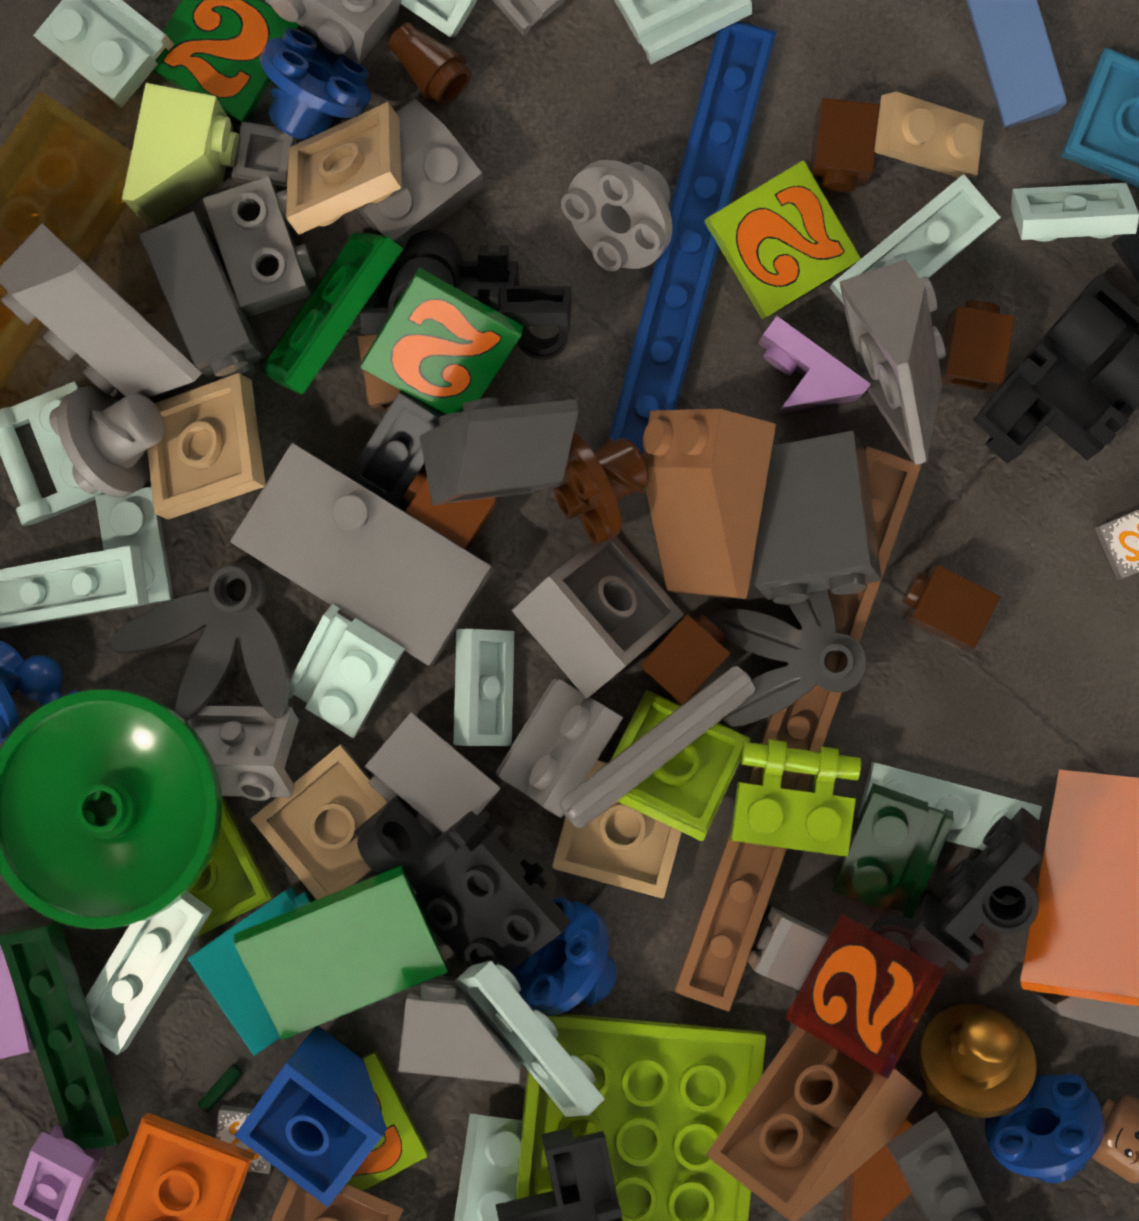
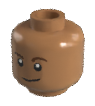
(1121, 1138)

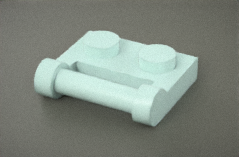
(37, 413)

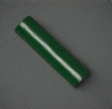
(220, 1088)

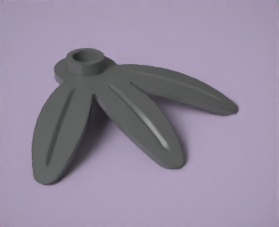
(226, 622)
(802, 650)

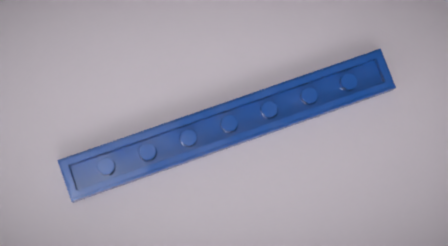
(687, 264)

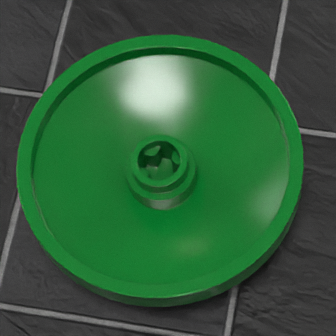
(106, 809)

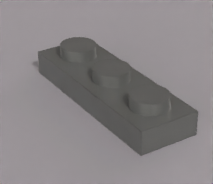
(937, 1173)

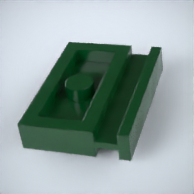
(892, 851)

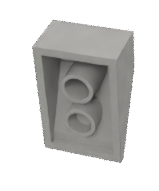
(897, 349)

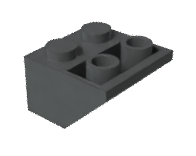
(498, 448)

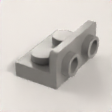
(558, 745)
(248, 749)

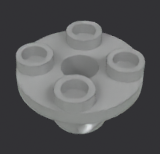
(620, 213)
(108, 439)

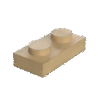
(928, 135)

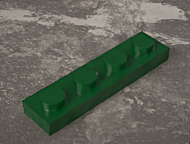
(63, 1034)

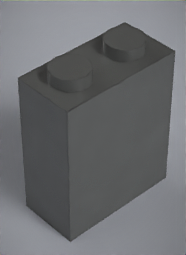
(202, 298)
(816, 521)

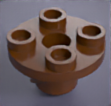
(596, 483)

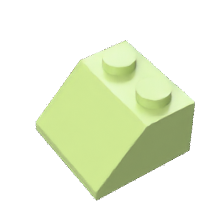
(177, 152)

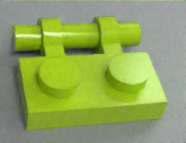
(794, 817)

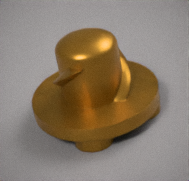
(976, 1061)

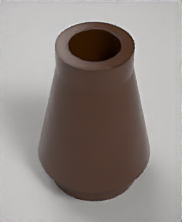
(431, 64)

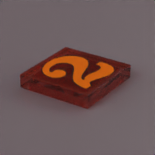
(865, 995)

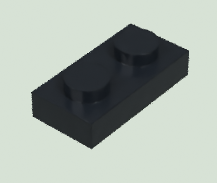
(395, 448)

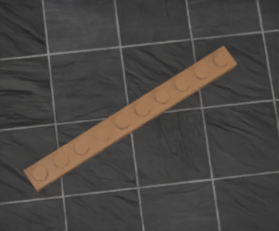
(749, 870)

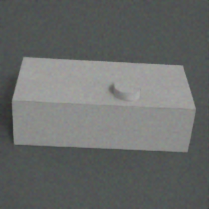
(362, 554)

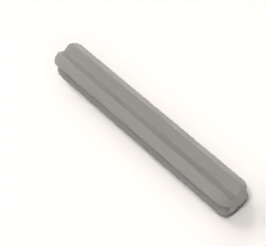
(657, 747)

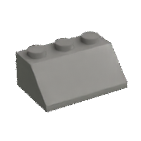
(90, 320)

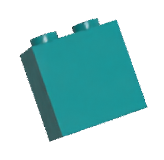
(230, 982)

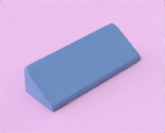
(1017, 59)

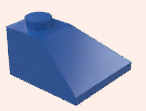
(317, 1117)

